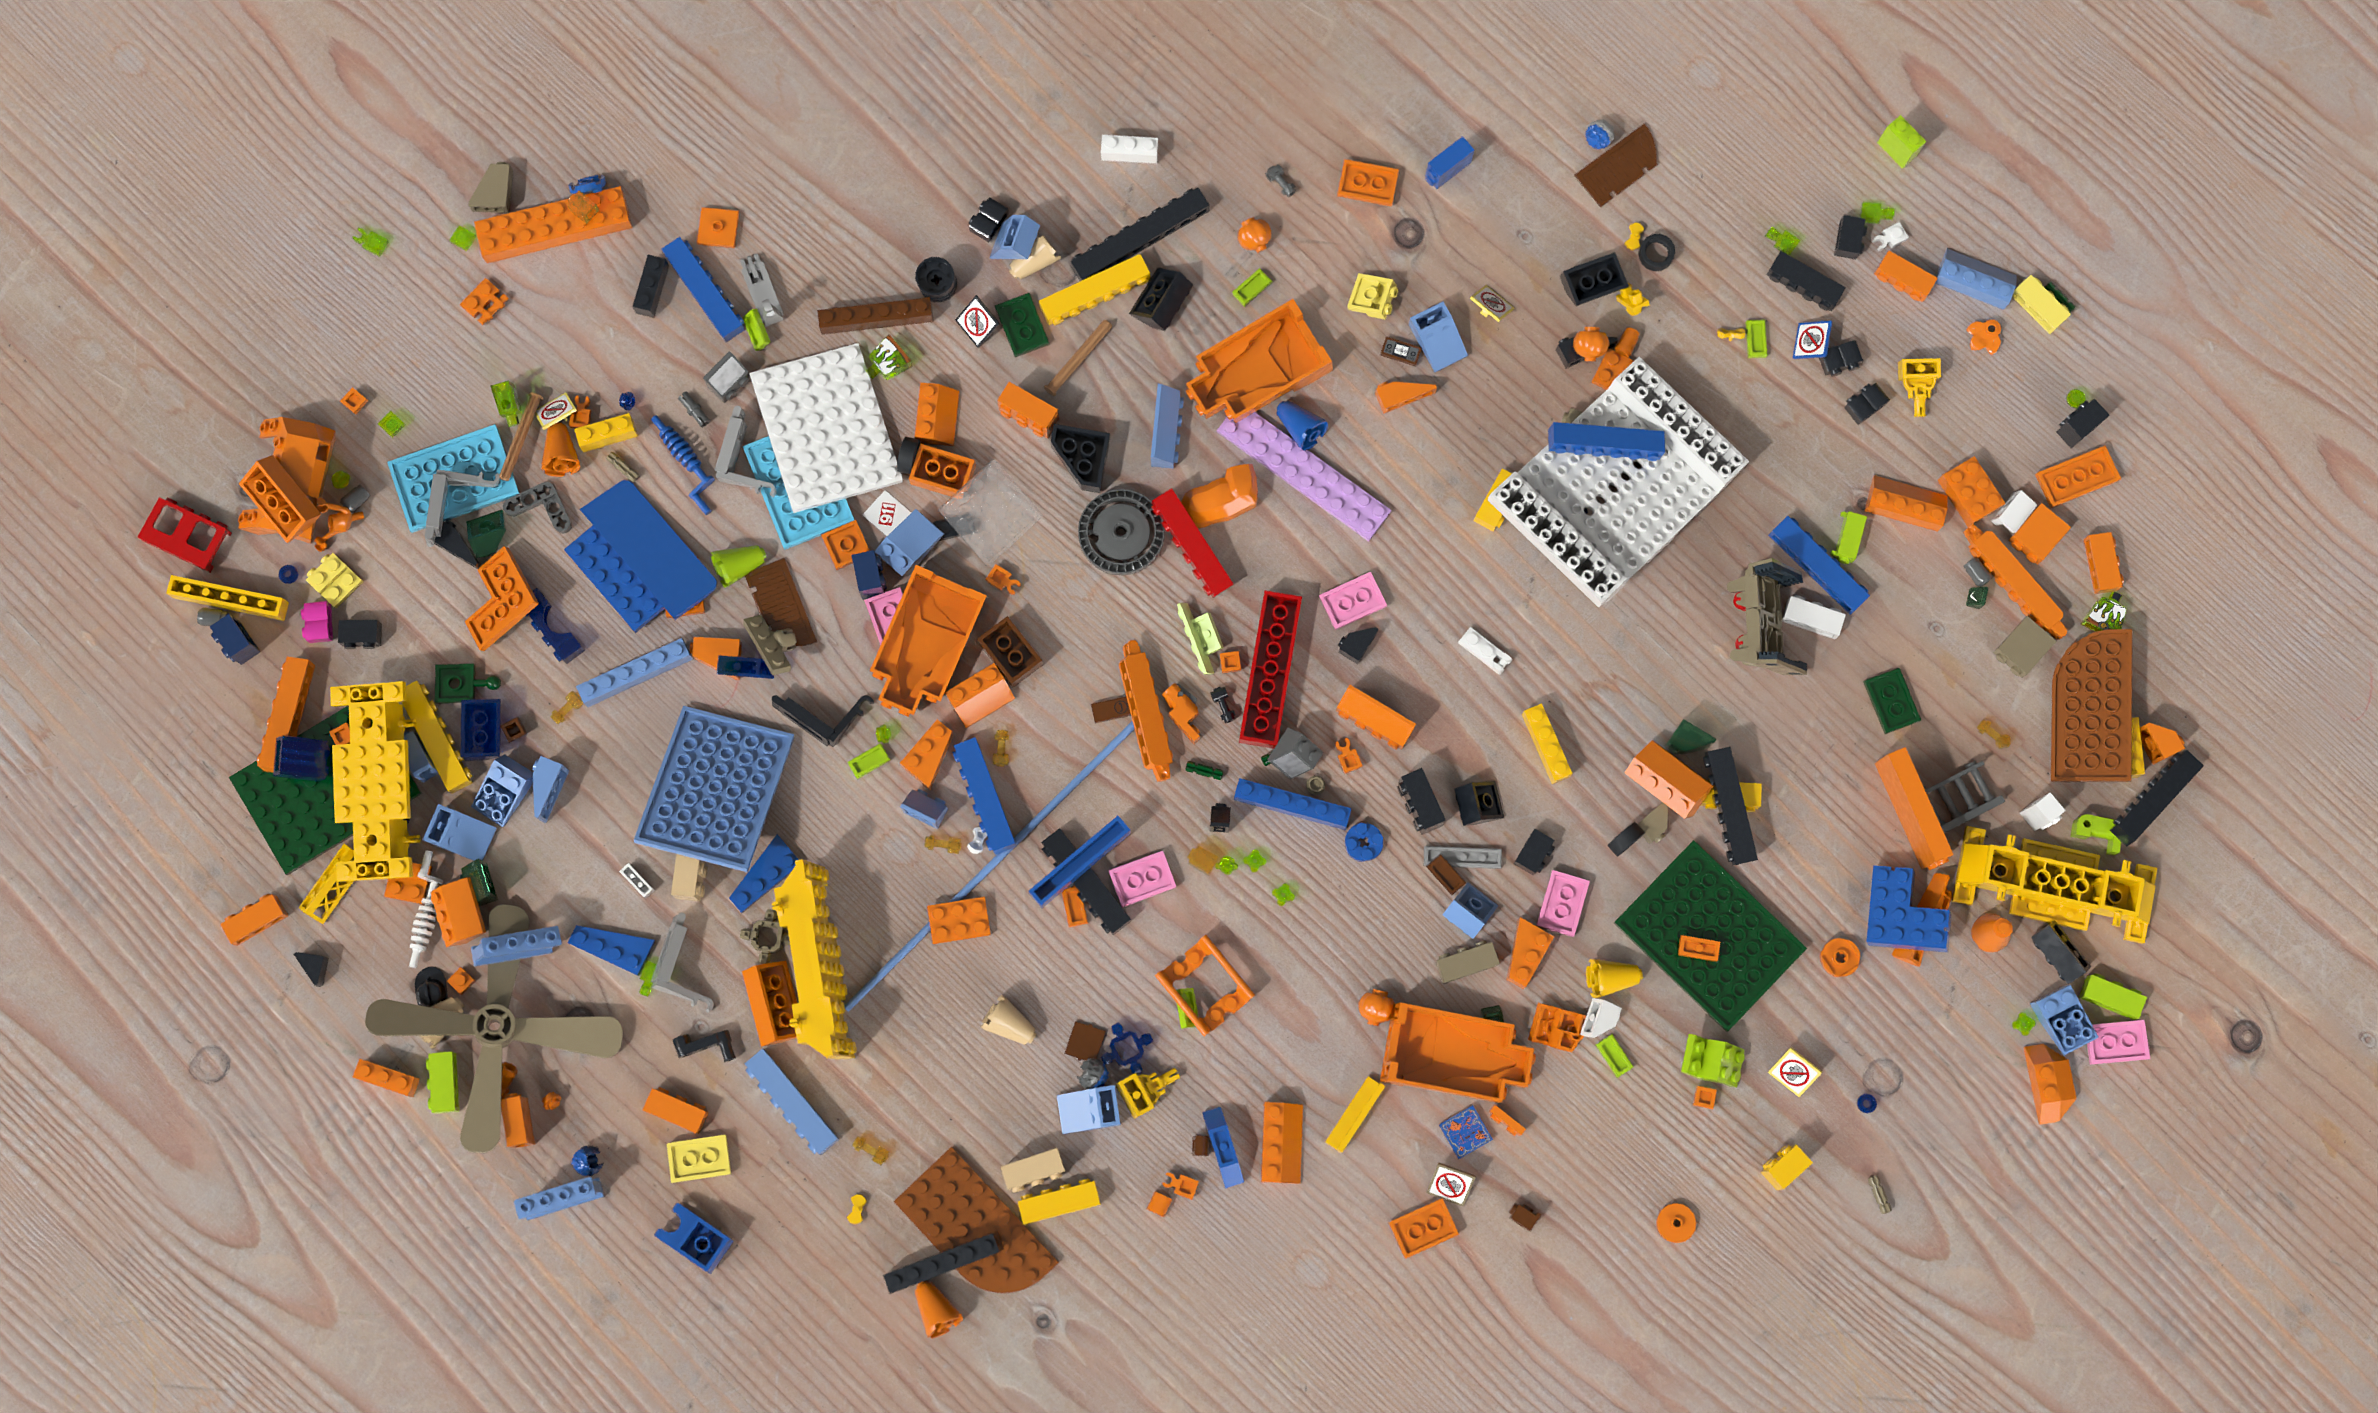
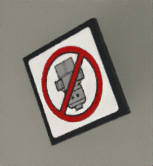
(977, 321)

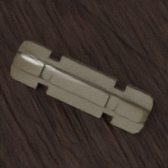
(622, 466)
(1879, 1194)

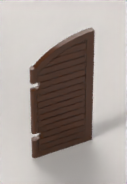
(1619, 166)
(779, 601)

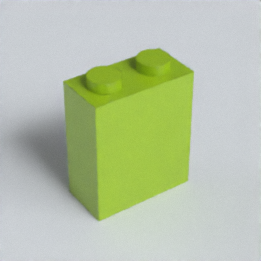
(1901, 141)

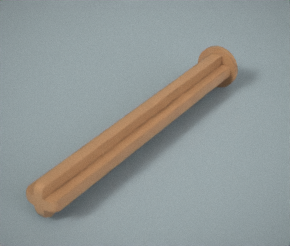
(1078, 357)
(520, 436)

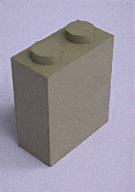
(2024, 647)

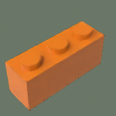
(1905, 276)
(2103, 563)
(253, 919)
(386, 1078)
(675, 1110)

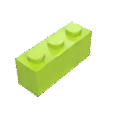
(2113, 996)
(443, 1082)

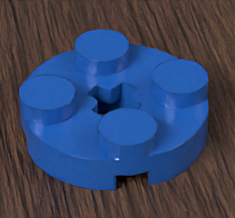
(587, 184)
(1362, 831)

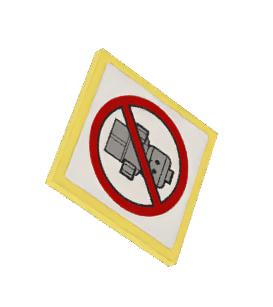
(1491, 303)
(555, 411)
(1795, 1072)

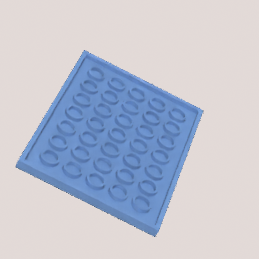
(714, 789)

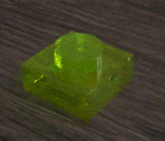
(462, 238)
(391, 424)

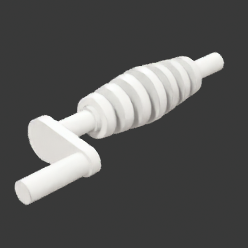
(427, 910)

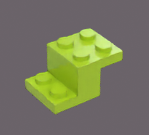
(1713, 1060)

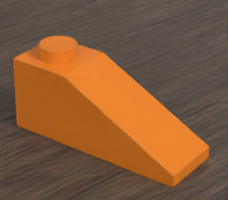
(1401, 393)

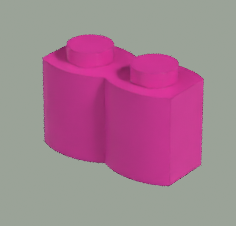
(317, 622)

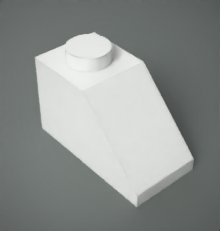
(1600, 1018)

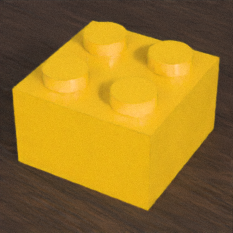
(1786, 1166)

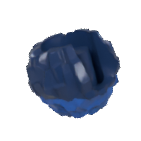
(586, 1161)

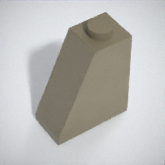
(494, 190)

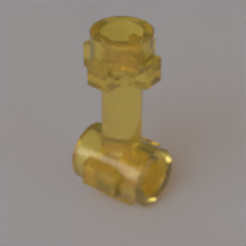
(574, 700)
(2002, 741)
(1000, 758)
(952, 845)
(879, 1155)

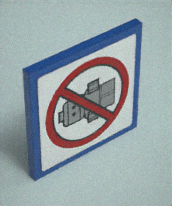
(1812, 340)

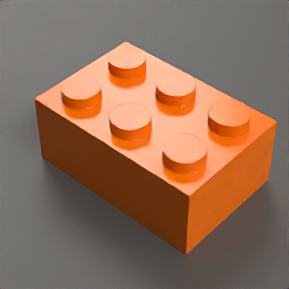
(1027, 410)
(941, 470)
(1971, 491)

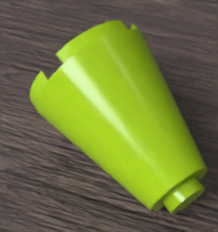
(736, 562)

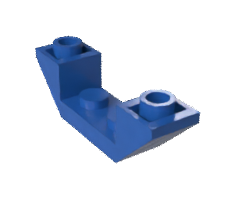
(1223, 1147)

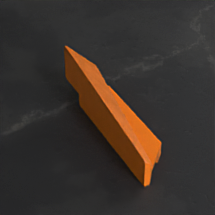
(1935, 897)

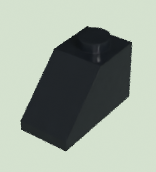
(1357, 643)
(1220, 818)

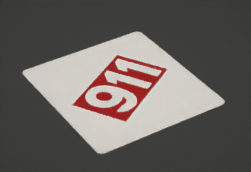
(886, 513)

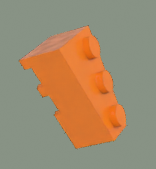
(928, 753)
(1527, 952)

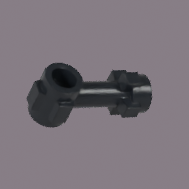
(1219, 695)

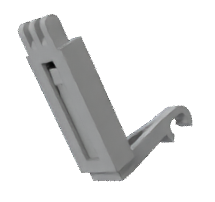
(762, 291)
(730, 452)
(439, 494)
(667, 962)

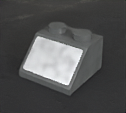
(727, 377)
(1295, 754)

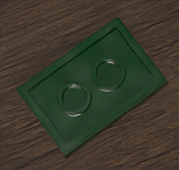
(1022, 325)
(1892, 701)

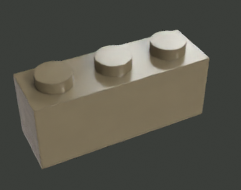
(1467, 962)

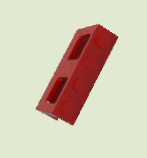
(177, 542)

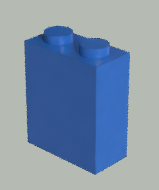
(1449, 163)

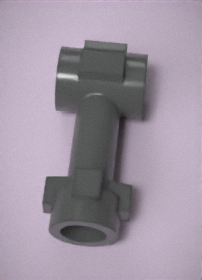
(1275, 173)

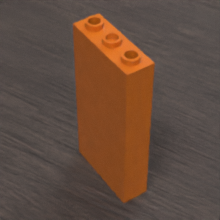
(1914, 809)

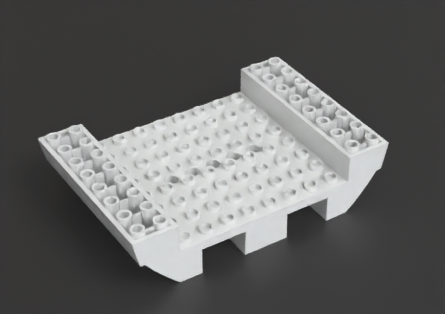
(1645, 512)

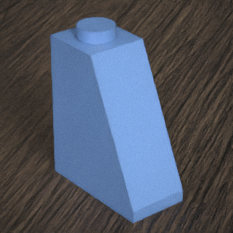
(419, 759)

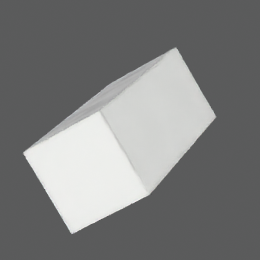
(637, 881)

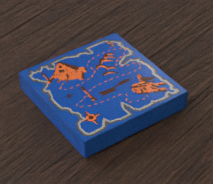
(1465, 1132)

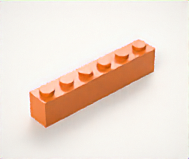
(286, 707)

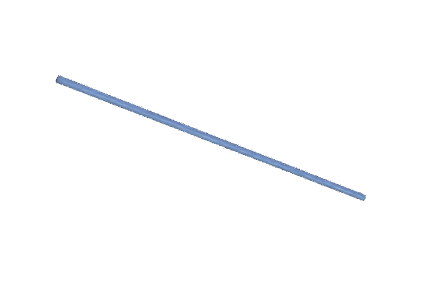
(993, 863)

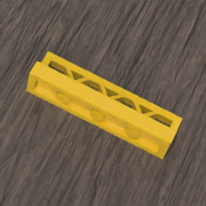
(325, 884)
(1354, 1114)

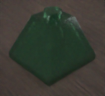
(486, 533)
(1689, 739)

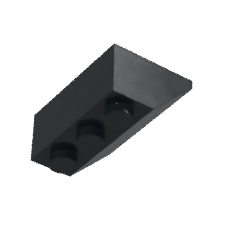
(1593, 279)
(1161, 298)

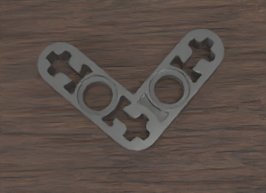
(547, 501)

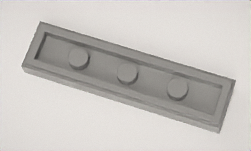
(1465, 857)

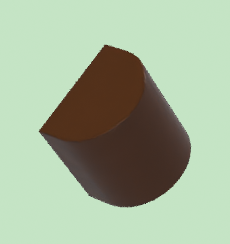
(513, 729)
(1200, 1145)

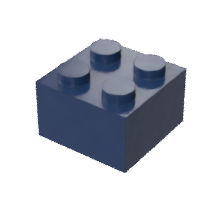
(868, 575)
(234, 639)

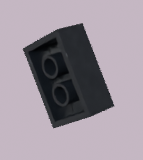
(1421, 801)

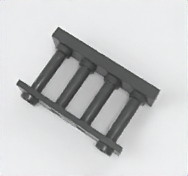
(1974, 809)

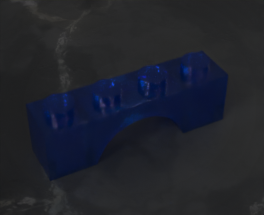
(565, 644)

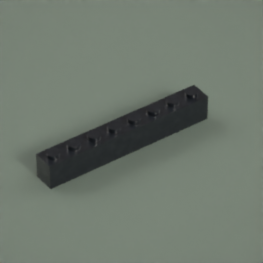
(1141, 235)

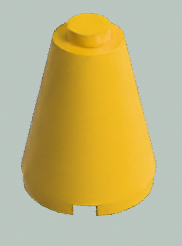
(1610, 976)

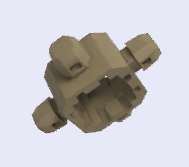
(747, 934)

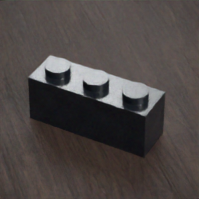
(650, 286)
(2060, 952)

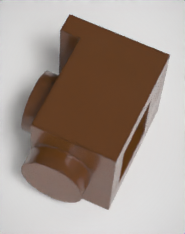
(1523, 1216)

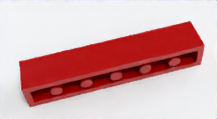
(1192, 543)

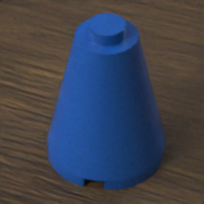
(1301, 424)

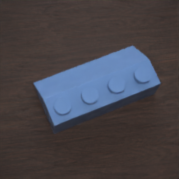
(1976, 279)
(1165, 427)

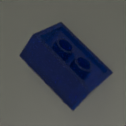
(480, 729)

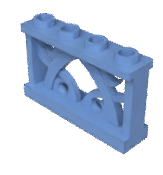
(516, 946)
(559, 1198)

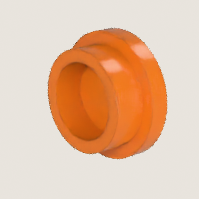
(551, 1101)

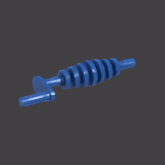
(685, 455)

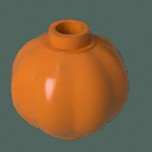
(1254, 234)
(1591, 343)
(1376, 1007)

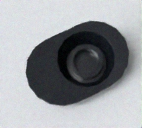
(430, 987)

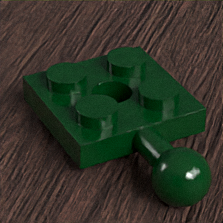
(466, 690)

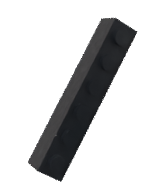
(2156, 797)
(1731, 806)
(1089, 886)
(943, 1262)

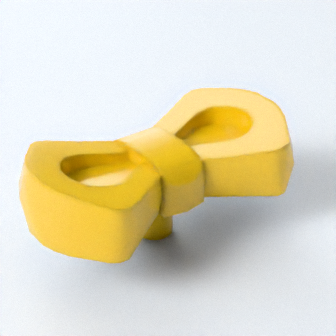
(1633, 242)
(1737, 333)
(858, 1202)

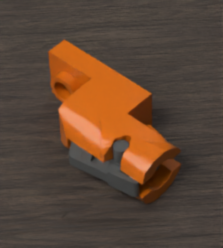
(1183, 710)

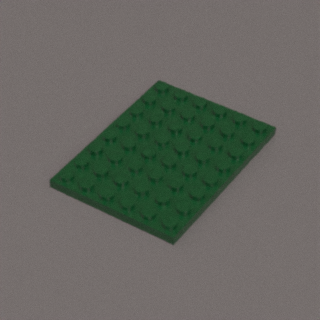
(298, 813)
(1707, 903)

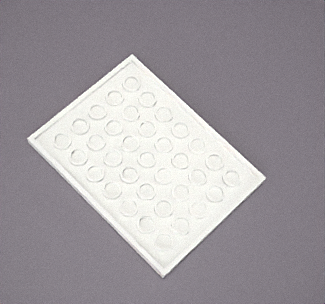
(825, 428)

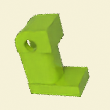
(2096, 827)

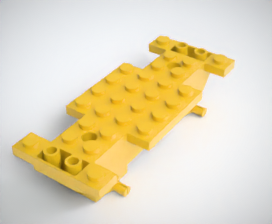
(374, 781)
(2055, 883)
(815, 961)

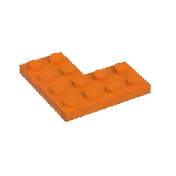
(509, 601)

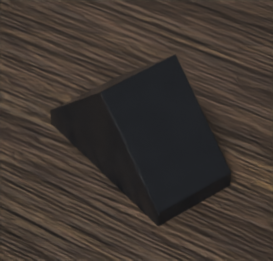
(314, 966)

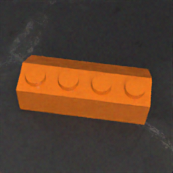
(279, 498)
(1907, 503)
(1375, 717)
(1669, 779)
(771, 1001)
(1282, 1143)

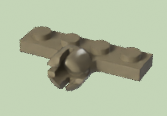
(771, 644)

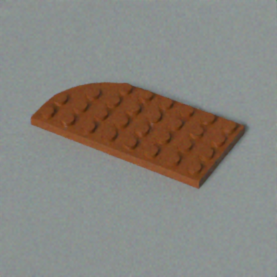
(2093, 710)
(957, 1206)

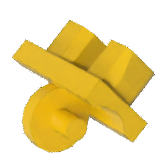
(1632, 300)

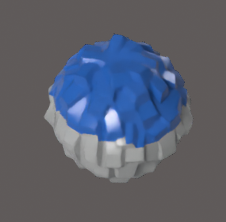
(1599, 134)

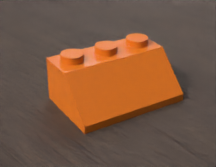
(936, 414)
(980, 695)
(458, 912)

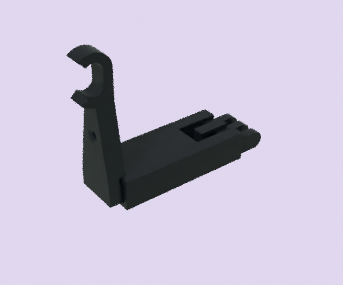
(815, 726)

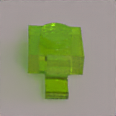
(1873, 213)
(1784, 242)
(646, 976)

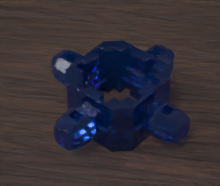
(1117, 1030)

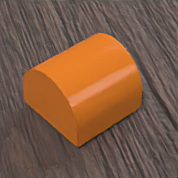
(1159, 1204)

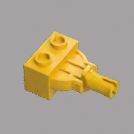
(1919, 379)
(1141, 1092)

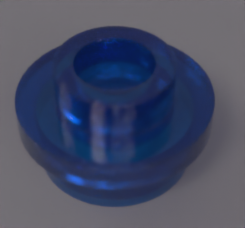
(627, 401)
(293, 576)
(1872, 1103)

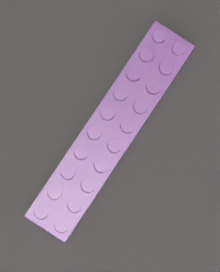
(1306, 473)

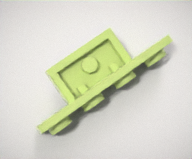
(1203, 636)

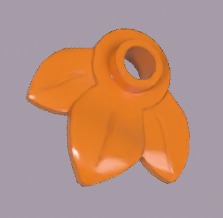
(1983, 338)

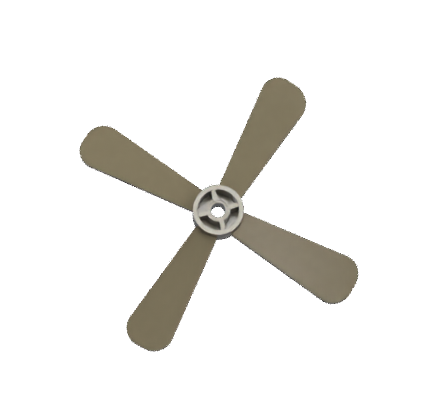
(583, 1035)

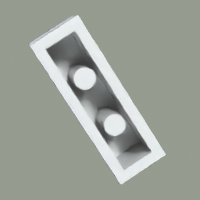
(1129, 149)
(1813, 617)
(2043, 812)

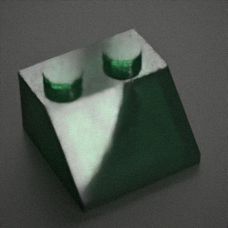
(481, 881)

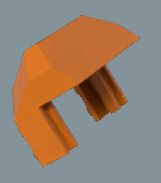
(305, 454)

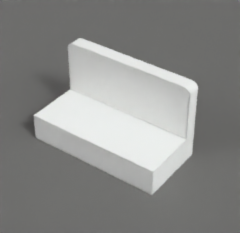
(2015, 511)

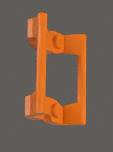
(1180, 970)

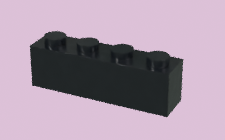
(1805, 281)

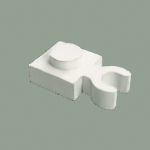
(1892, 235)

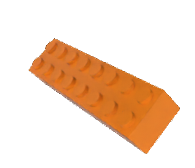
(550, 226)

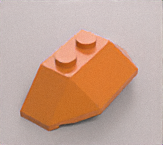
(2050, 1082)

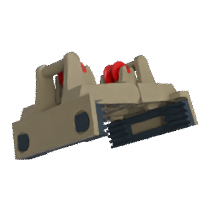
(1760, 597)

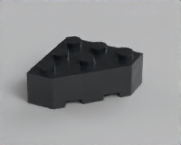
(1082, 454)

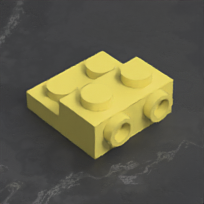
(1373, 296)
(333, 580)

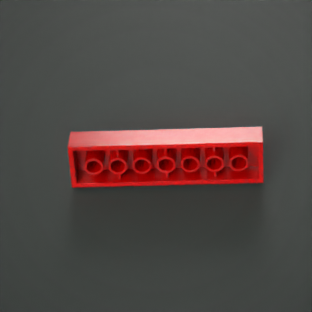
(1270, 669)

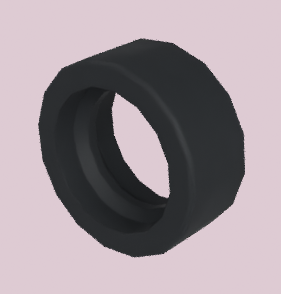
(1661, 239)
(907, 454)
(1626, 839)

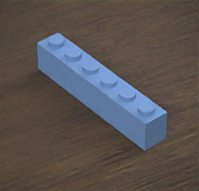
(634, 672)
(791, 1101)

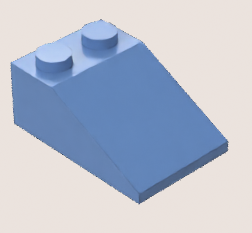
(909, 543)
(547, 784)

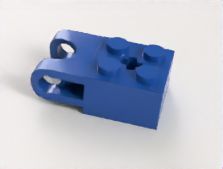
(690, 1236)

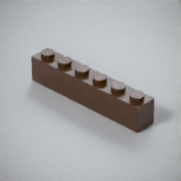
(875, 316)

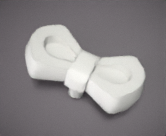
(976, 845)

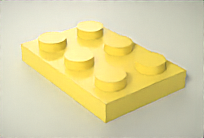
(698, 1158)

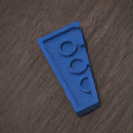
(767, 872)
(616, 948)

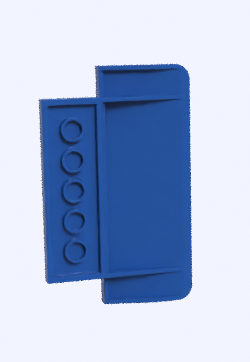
(638, 558)

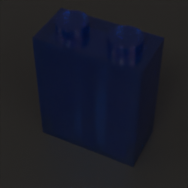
(301, 758)

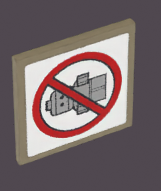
(1451, 1184)

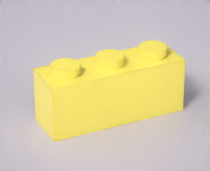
(2041, 304)

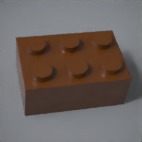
(1010, 651)

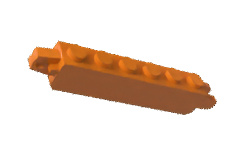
(2016, 581)
(1145, 711)

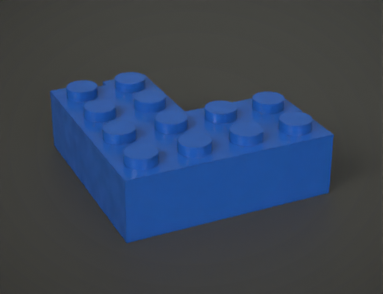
(1896, 922)

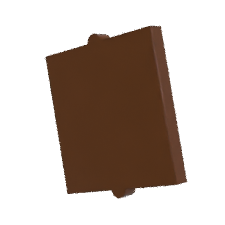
(1084, 1041)

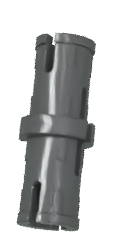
(694, 409)

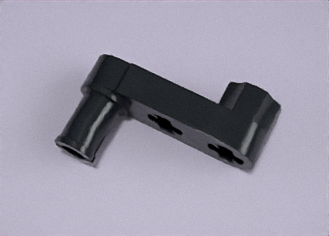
(685, 1047)

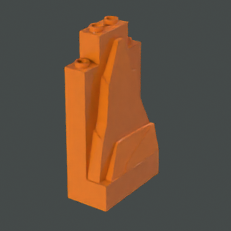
(1258, 365)
(925, 640)
(1454, 1054)

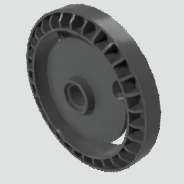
(1120, 517)

